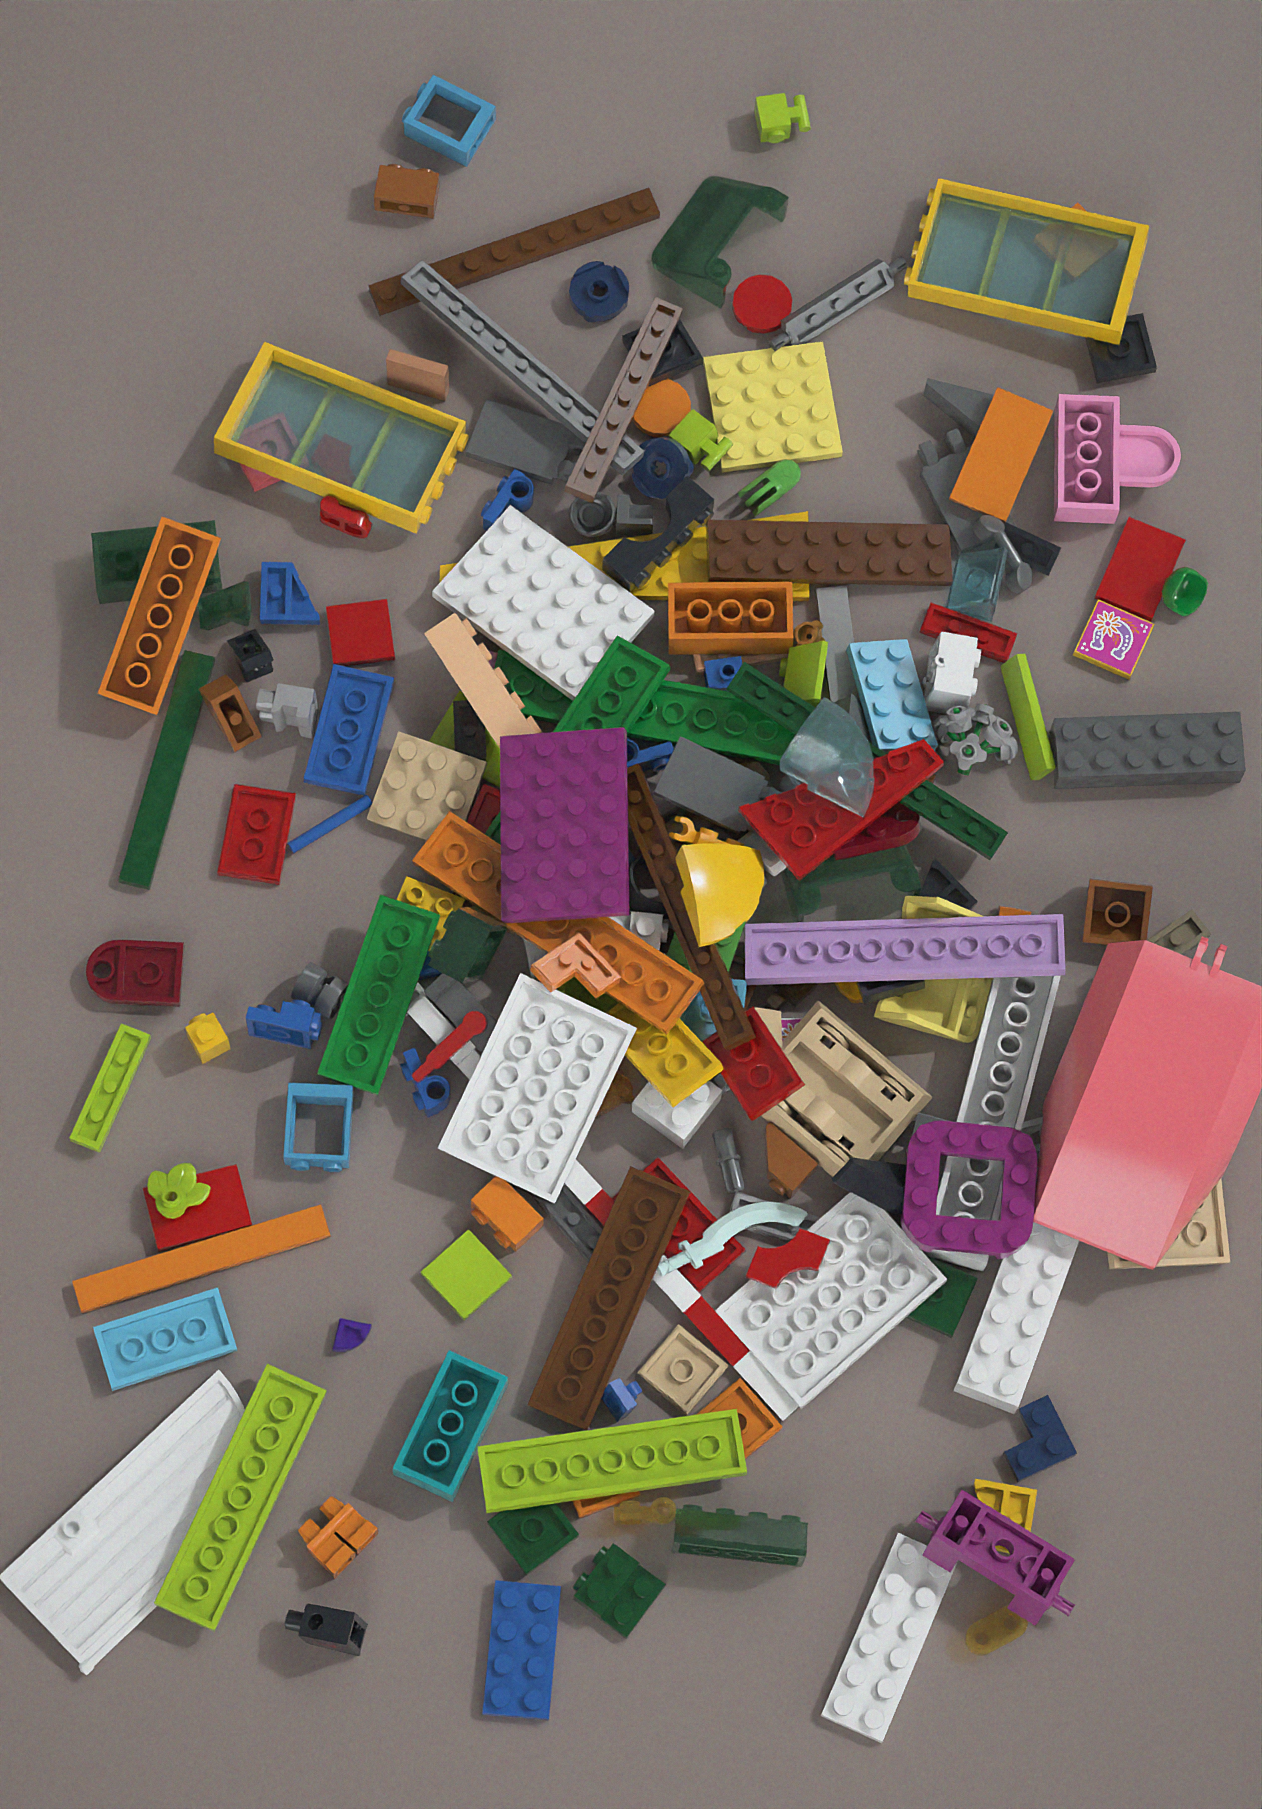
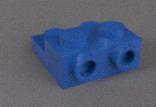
(294, 1025)

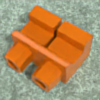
(345, 1524)

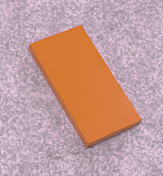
(1001, 454)

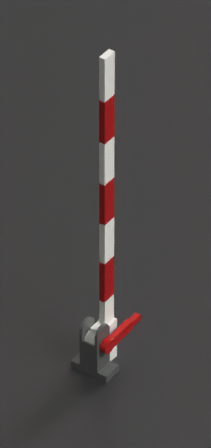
(461, 1046)

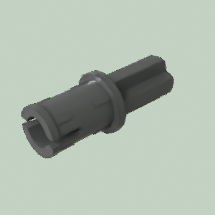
(728, 1160)

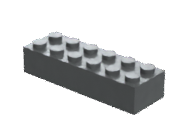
(1147, 750)

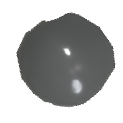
(593, 518)

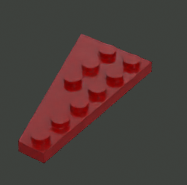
(810, 828)

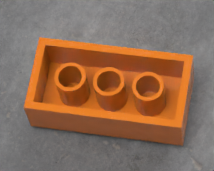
(730, 618)

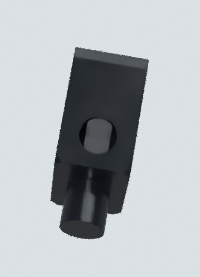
(340, 1628)

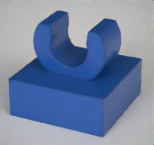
(621, 1398)

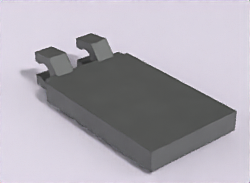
(523, 443)
(939, 480)
(711, 785)

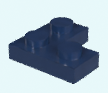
(1048, 1441)

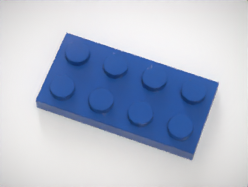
(349, 730)
(521, 1650)

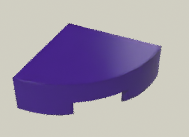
(350, 1335)

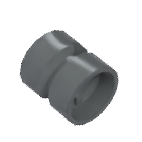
(319, 990)

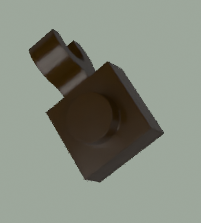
(789, 992)

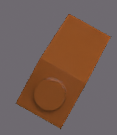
(230, 712)
(786, 1162)

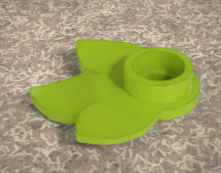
(176, 1190)

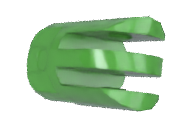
(776, 481)

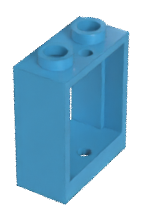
(458, 151)
(320, 1095)

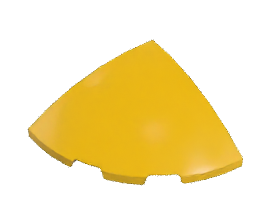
(719, 887)

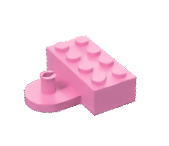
(1100, 455)

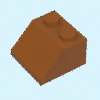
(1116, 911)

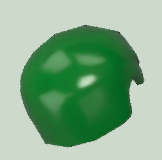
(1184, 591)

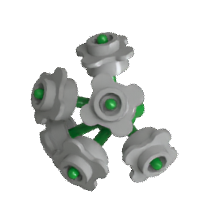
(968, 750)

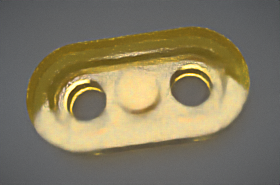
(995, 1631)

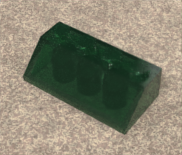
(740, 1537)

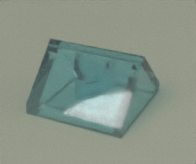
(977, 583)

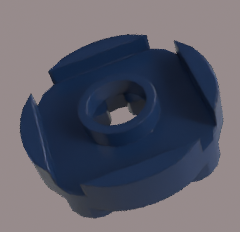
(594, 307)
(677, 467)

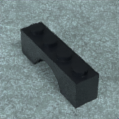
(633, 561)

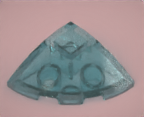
(832, 758)

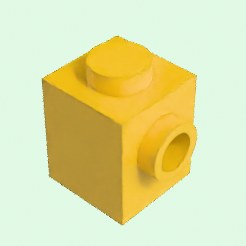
(207, 1037)

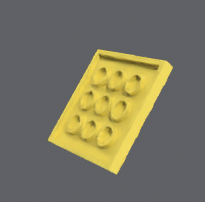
(773, 406)

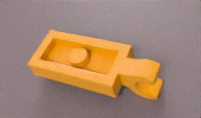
(704, 836)

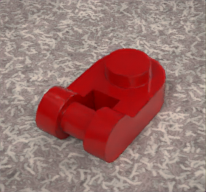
(343, 519)

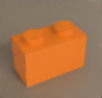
(506, 1213)

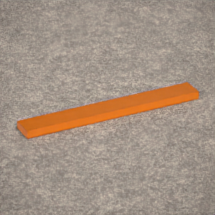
(201, 1258)

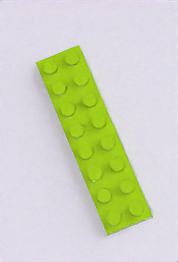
(611, 1460)
(240, 1498)

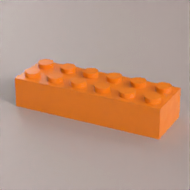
(159, 615)

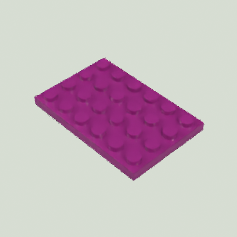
(564, 825)

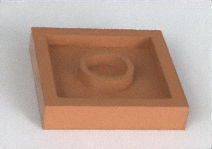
(417, 375)

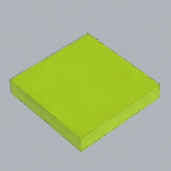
(466, 1275)

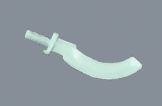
(727, 1227)

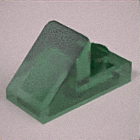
(225, 606)

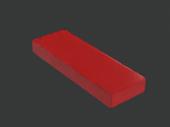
(992, 639)

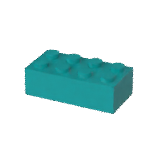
(450, 1426)

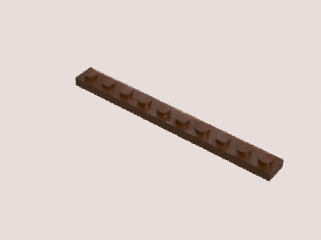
(526, 247)
(704, 961)

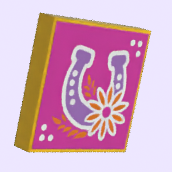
(1113, 639)

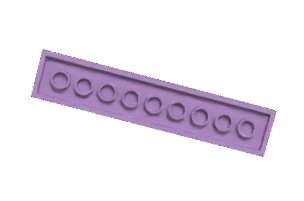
(904, 949)

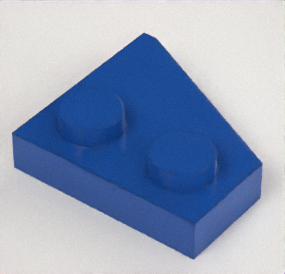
(284, 596)

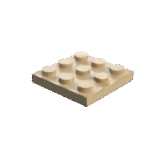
(423, 786)

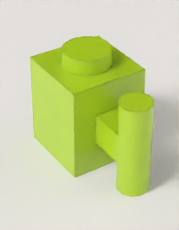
(775, 116)
(699, 439)

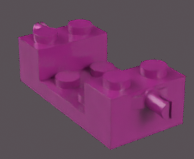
(1031, 1570)

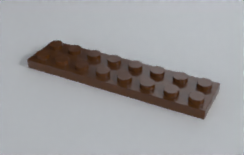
(828, 552)
(608, 1298)

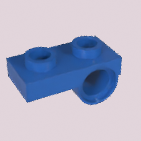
(505, 498)
(650, 758)
(420, 1096)

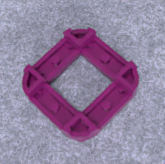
(969, 1234)

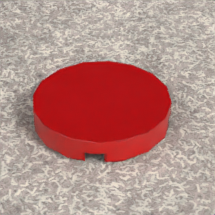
(761, 303)

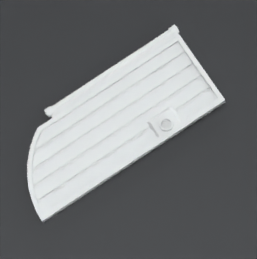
(112, 1550)

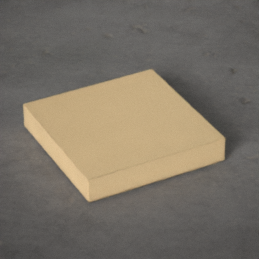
(682, 1370)

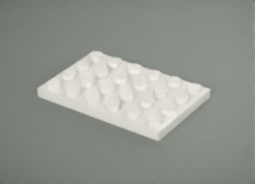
(541, 601)
(537, 1088)
(834, 1315)

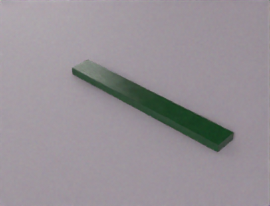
(166, 771)

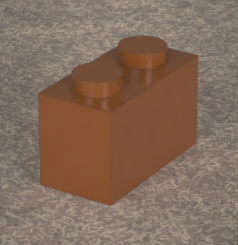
(406, 191)

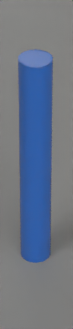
(329, 824)

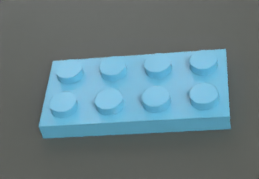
(890, 694)
(165, 1339)

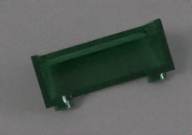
(704, 229)
(805, 895)

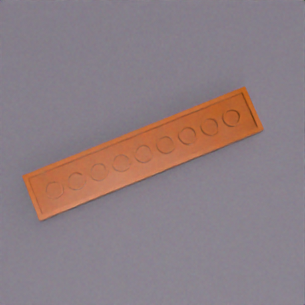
(649, 980)

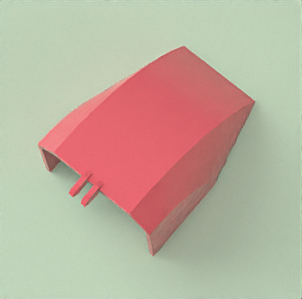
(1148, 1099)

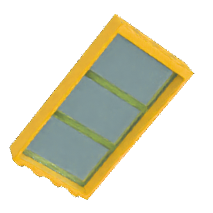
(1026, 261)
(341, 437)

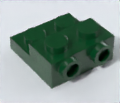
(617, 1590)

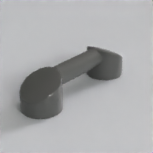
(1020, 576)

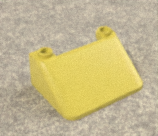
(946, 1005)

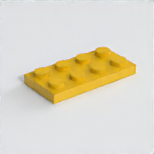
(670, 1062)

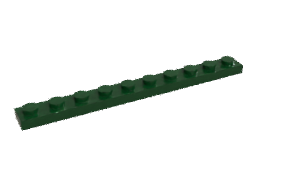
(924, 800)

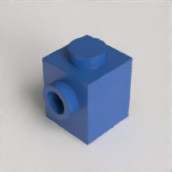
(720, 672)

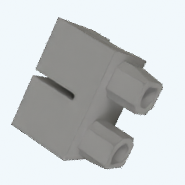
(289, 706)

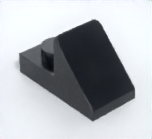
(251, 655)

